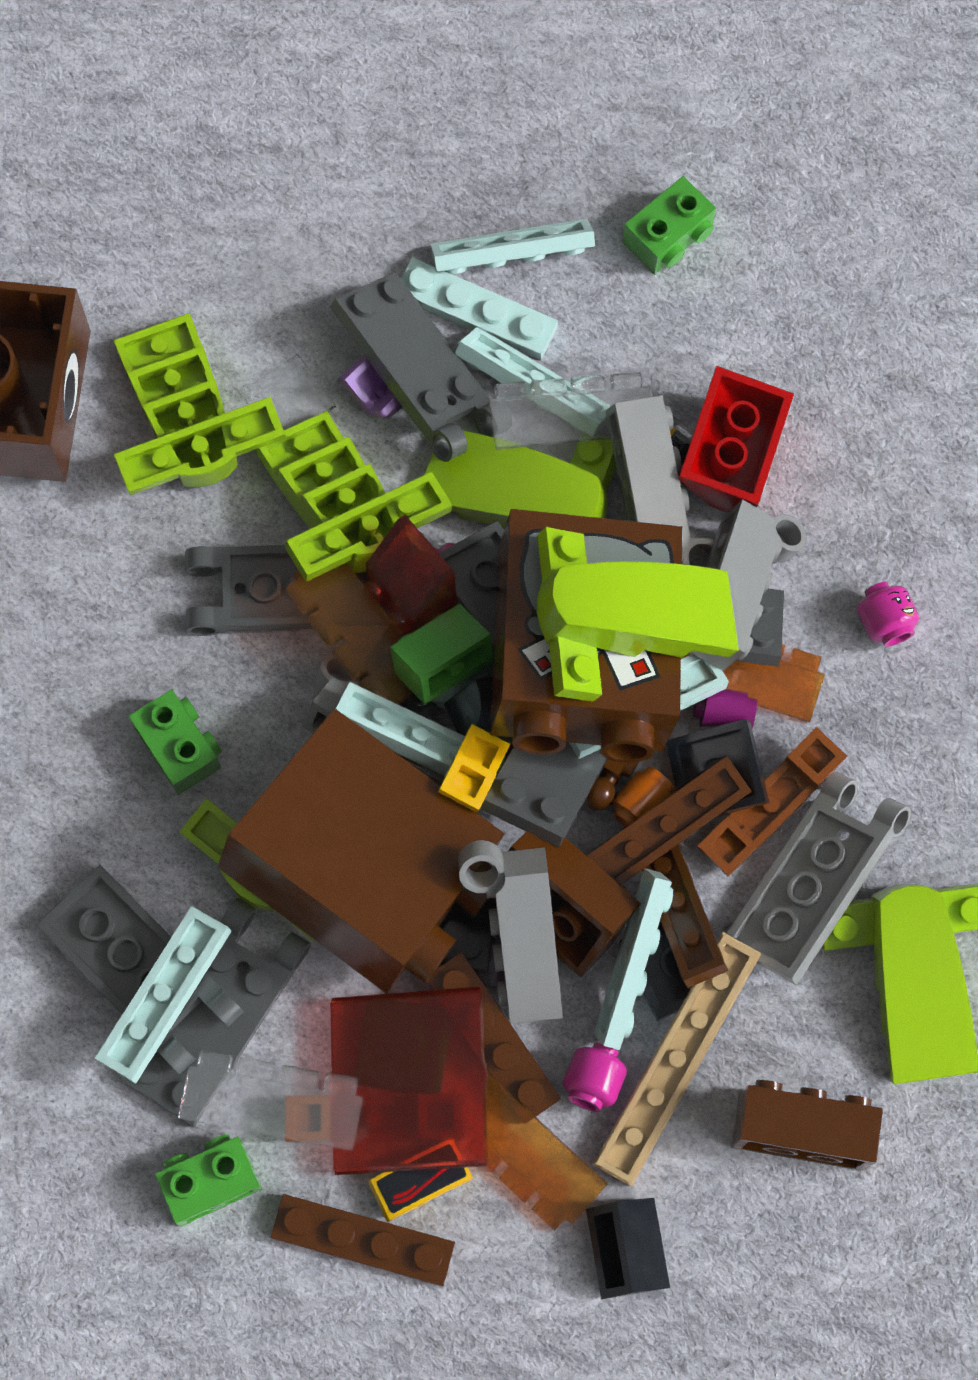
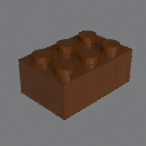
(585, 903)
(807, 1126)

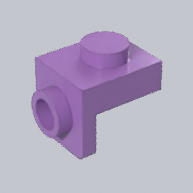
(369, 389)

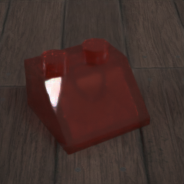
(410, 578)

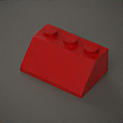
(735, 440)

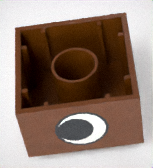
(40, 378)

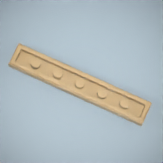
(675, 1064)

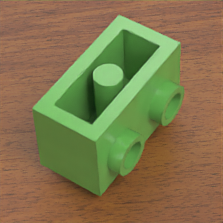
(669, 225)
(442, 653)
(176, 741)
(208, 1179)

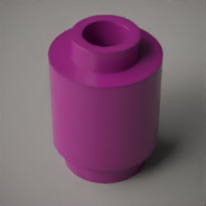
(725, 708)

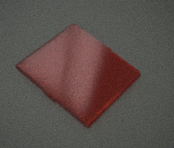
(418, 1079)

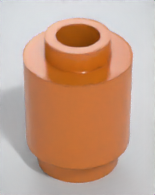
(641, 794)

